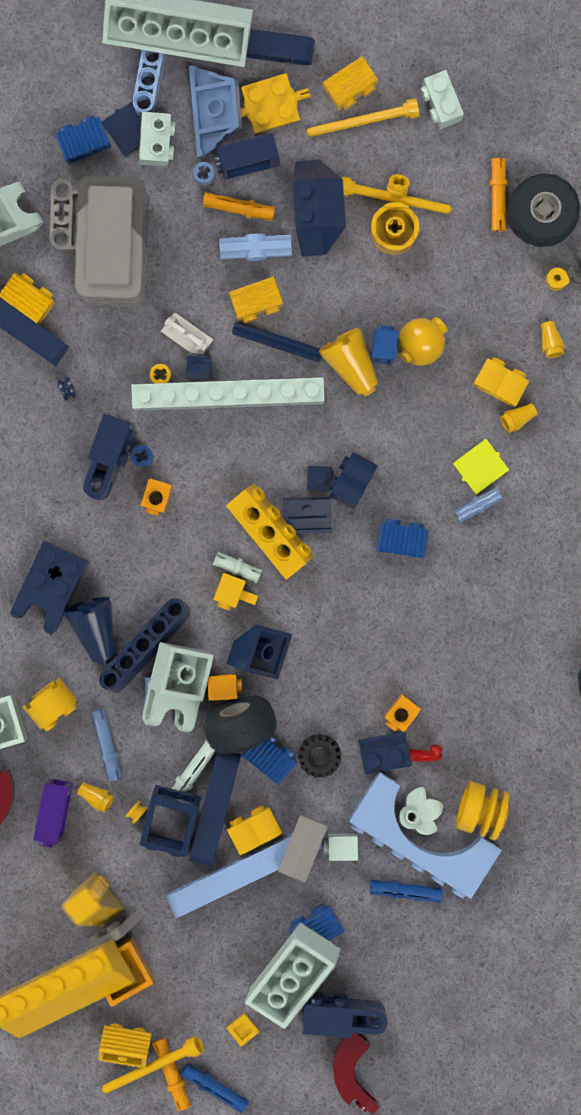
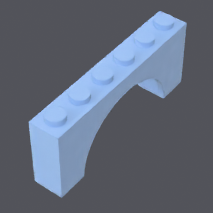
(459, 869)

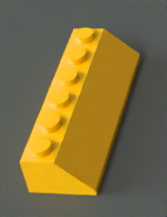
(64, 989)

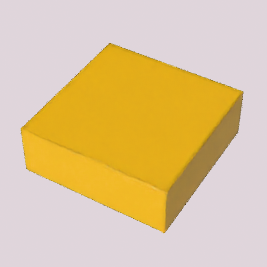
(243, 1029)

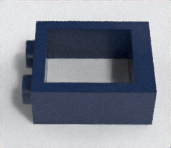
(247, 156)
(177, 801)

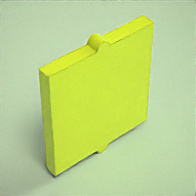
(480, 466)

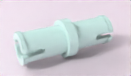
(237, 567)

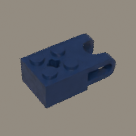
(108, 455)
(44, 590)
(342, 1016)

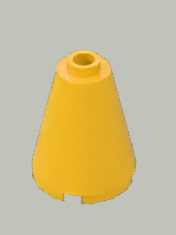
(351, 361)

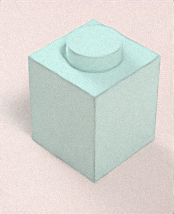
(341, 847)

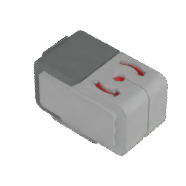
(106, 237)

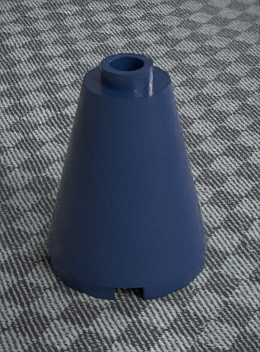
(94, 627)

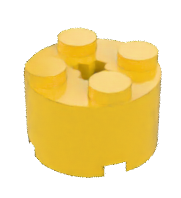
(382, 235)
(50, 704)

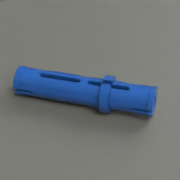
(400, 890)
(220, 1091)

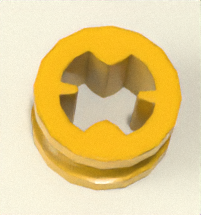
(398, 185)
(160, 367)
(136, 812)

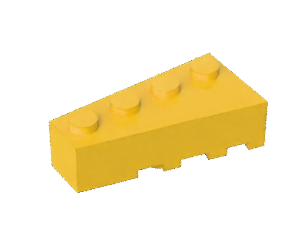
(93, 903)

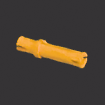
(498, 196)
(233, 205)
(175, 1084)

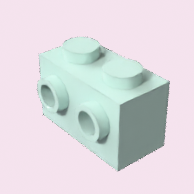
(442, 99)
(155, 139)

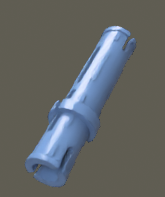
(106, 744)

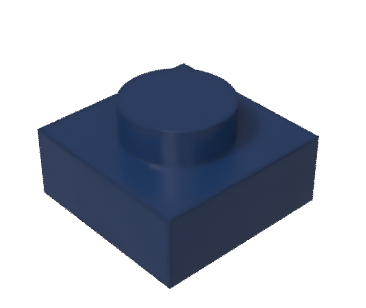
(198, 366)
(319, 478)

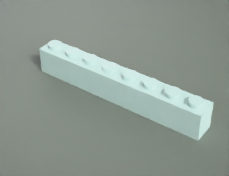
(227, 394)

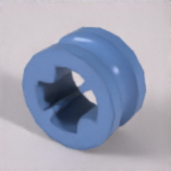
(196, 171)

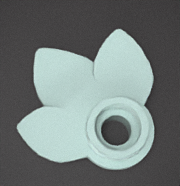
(424, 812)

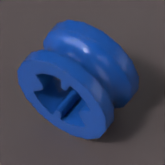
(139, 448)

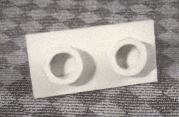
(186, 334)

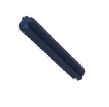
(276, 341)

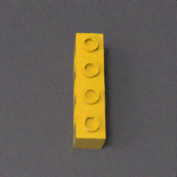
(258, 528)

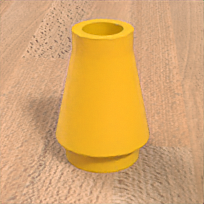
(551, 340)
(518, 417)
(97, 797)

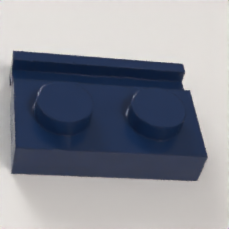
(308, 514)
(385, 752)

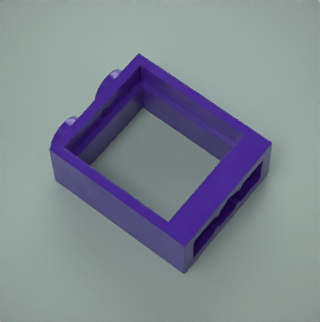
(53, 812)

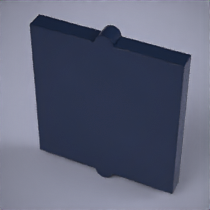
(124, 128)

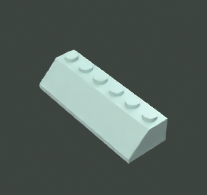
(180, 28)

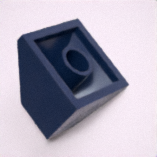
(260, 651)

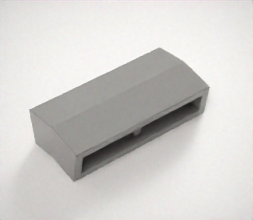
(302, 848)

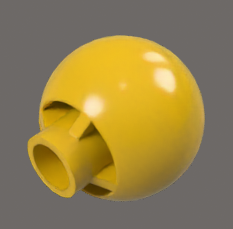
(422, 341)

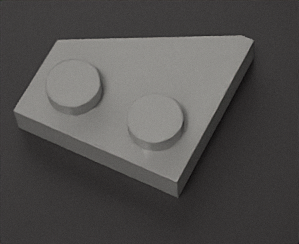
(115, 930)

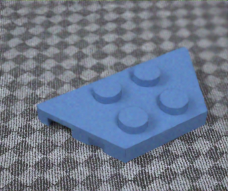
(214, 109)

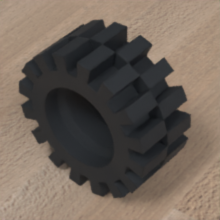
(312, 768)

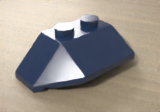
(317, 207)

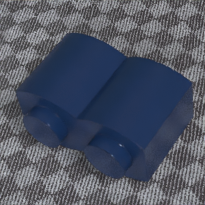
(353, 480)

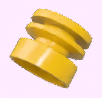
(483, 810)

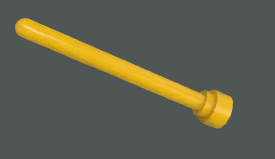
(407, 109)
(351, 187)
(192, 1047)

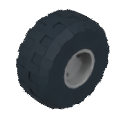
(543, 210)
(240, 724)

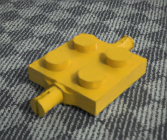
(271, 103)

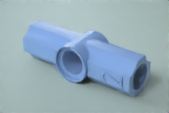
(255, 247)

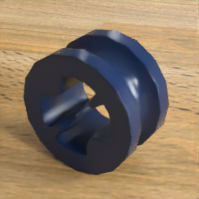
(67, 388)

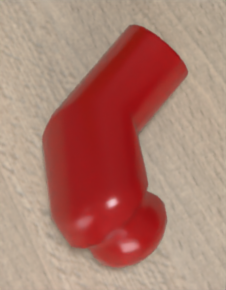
(433, 755)

